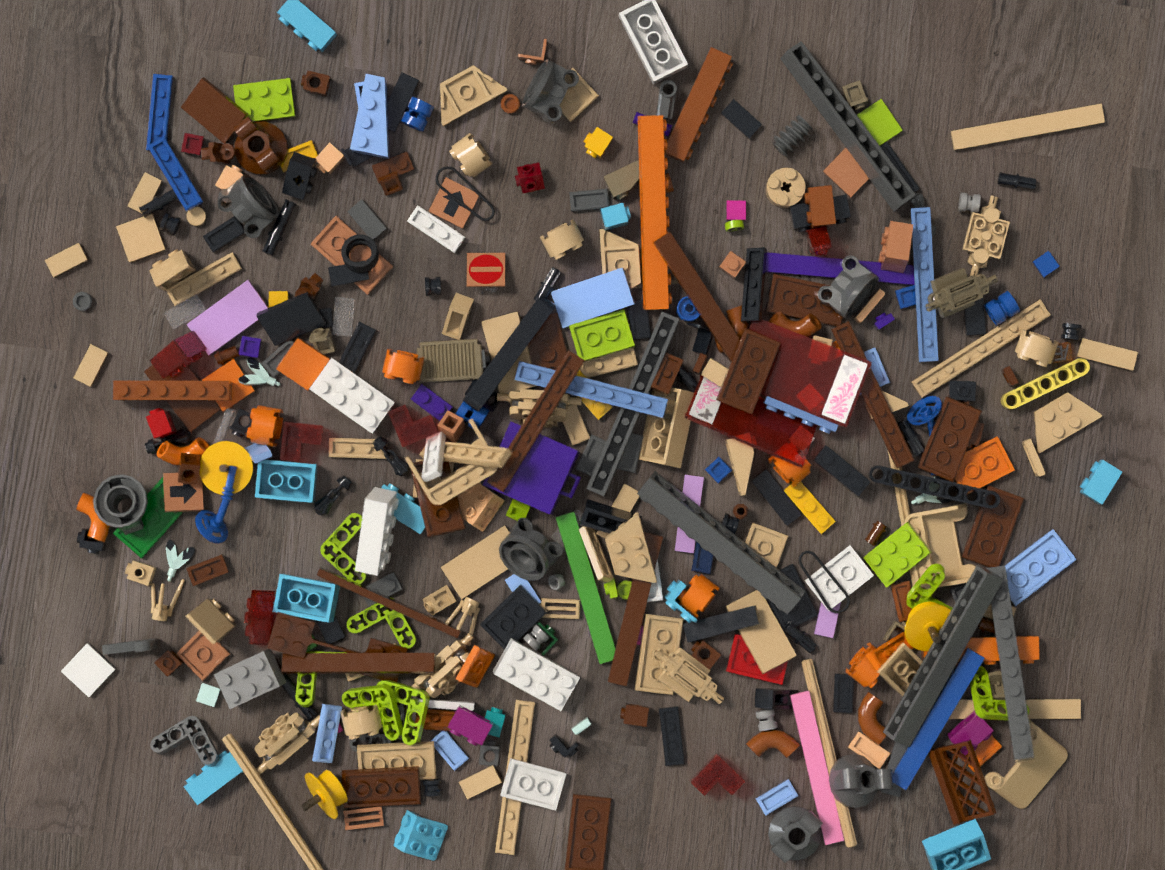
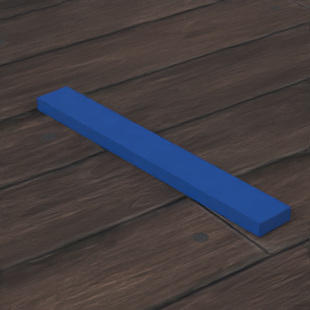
(937, 718)

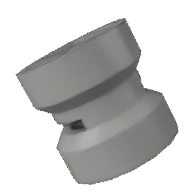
(969, 202)
(539, 634)
(766, 724)

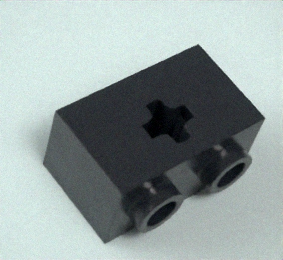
(294, 184)

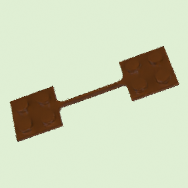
(294, 634)

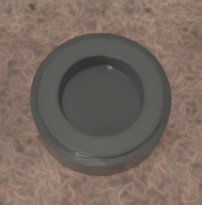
(82, 301)

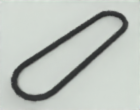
(460, 202)
(814, 585)

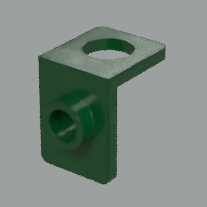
(550, 631)

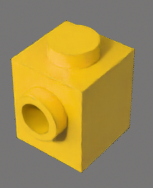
(597, 143)

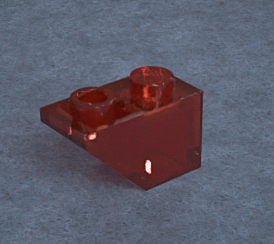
(818, 241)

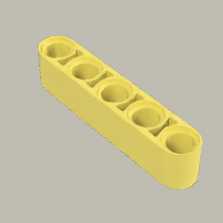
(1053, 379)

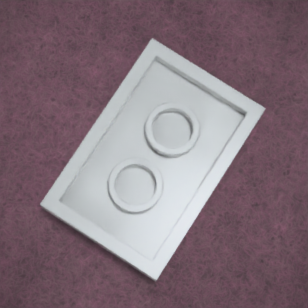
(847, 570)
(533, 784)

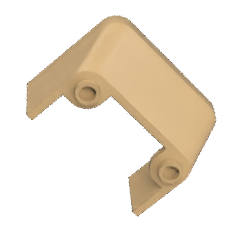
(444, 489)

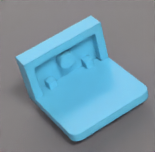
(675, 589)
(420, 836)

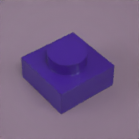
(883, 320)
(250, 346)

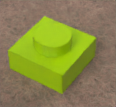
(517, 510)
(610, 588)

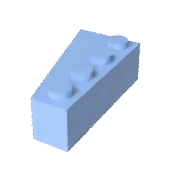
(371, 124)

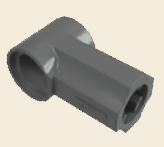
(666, 102)

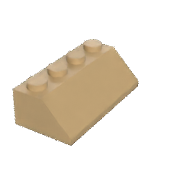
(666, 437)

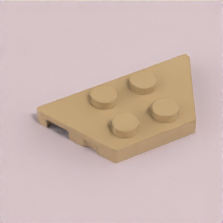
(467, 92)
(621, 253)
(1061, 419)
(630, 551)

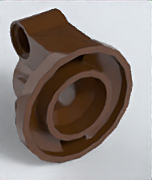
(270, 157)

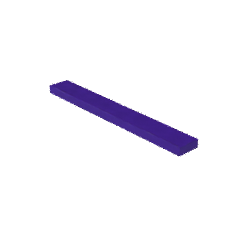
(831, 267)

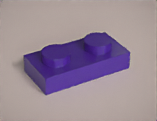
(431, 402)

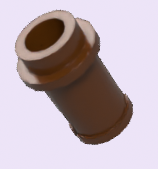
(226, 355)
(745, 511)
(875, 533)
(986, 625)

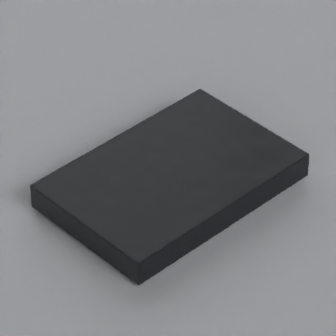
(291, 318)
(802, 610)
(513, 617)

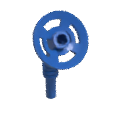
(927, 412)
(216, 521)

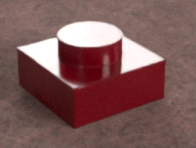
(192, 144)

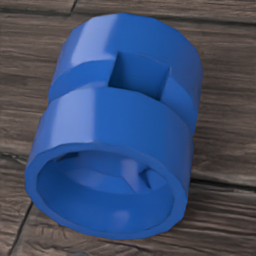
(418, 107)
(1002, 308)
(686, 310)
(478, 417)

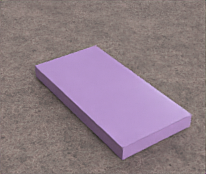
(228, 317)

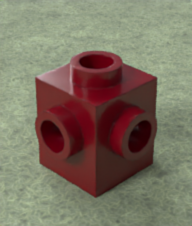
(530, 178)

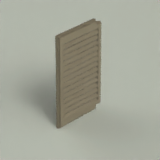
(450, 360)

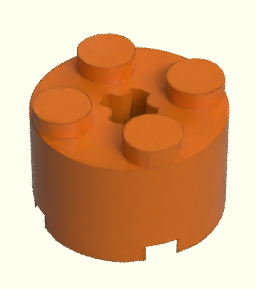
(403, 365)
(265, 425)
(790, 472)
(698, 595)
(862, 668)

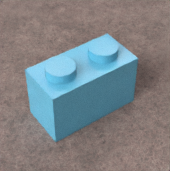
(615, 216)
(1100, 481)

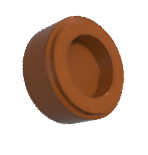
(510, 103)

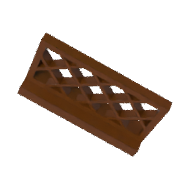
(951, 784)

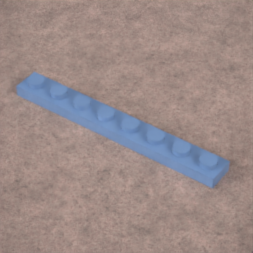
(922, 276)
(596, 390)

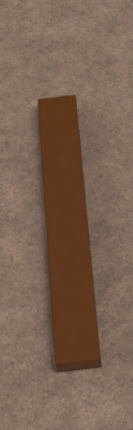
(698, 294)
(875, 400)
(537, 419)
(388, 602)
(633, 620)
(358, 663)

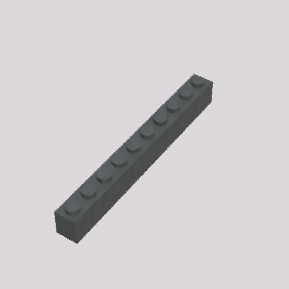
(847, 126)
(627, 418)
(721, 542)
(943, 656)
(1011, 670)

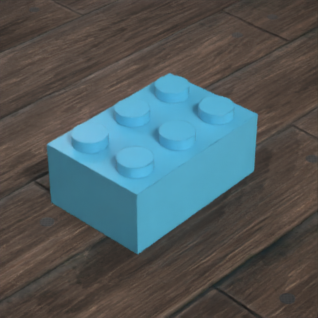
(286, 481)
(306, 598)
(957, 848)

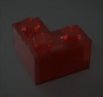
(178, 353)
(409, 430)
(295, 435)
(260, 616)
(717, 771)

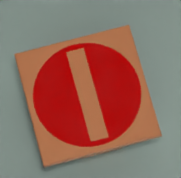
(485, 269)

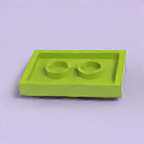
(266, 99)
(602, 335)
(897, 554)

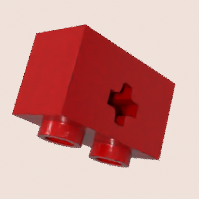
(160, 423)

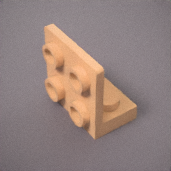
(479, 505)

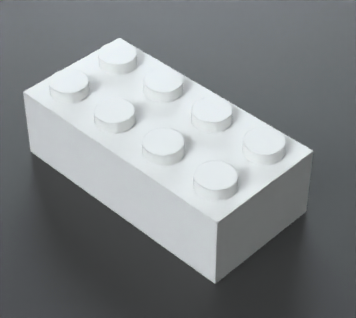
(653, 40)
(352, 395)
(376, 531)
(536, 674)

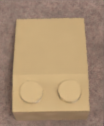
(171, 270)
(741, 461)
(211, 620)
(900, 669)

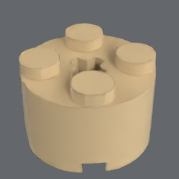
(471, 155)
(788, 177)
(562, 239)
(1036, 347)
(361, 721)

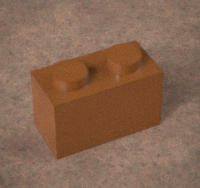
(820, 206)

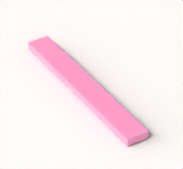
(816, 767)

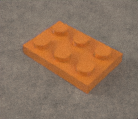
(984, 464)

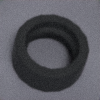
(364, 266)

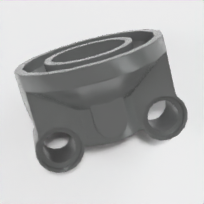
(548, 90)
(249, 204)
(850, 288)
(111, 493)
(528, 551)
(846, 782)
(784, 822)

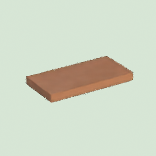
(330, 244)

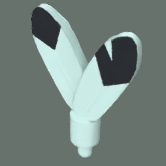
(259, 377)
(930, 498)
(174, 561)

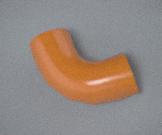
(171, 454)
(98, 529)

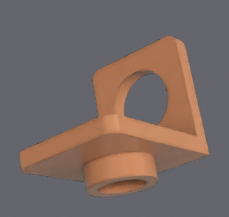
(532, 60)

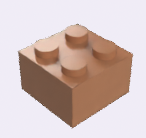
(895, 246)

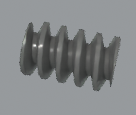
(791, 135)

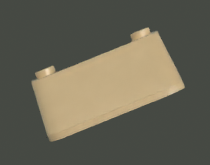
(940, 535)
(1029, 776)

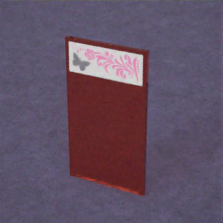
(813, 374)
(762, 429)

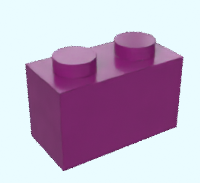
(470, 725)
(972, 729)

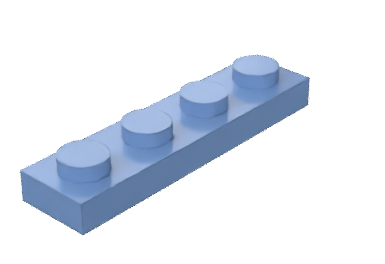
(792, 412)

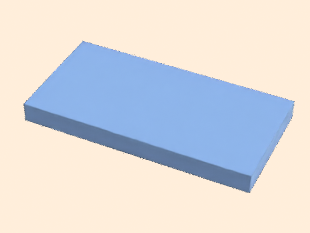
(593, 297)
(1037, 566)

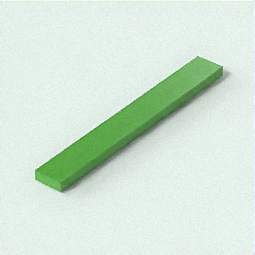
(586, 587)

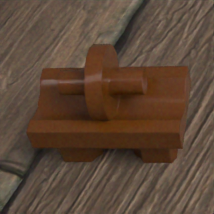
(218, 153)
(310, 285)

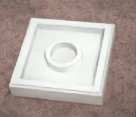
(88, 670)

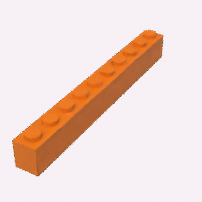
(653, 210)

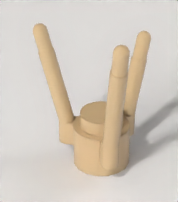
(468, 607)
(160, 610)

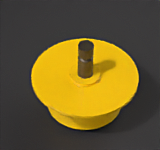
(216, 462)
(924, 625)
(326, 792)

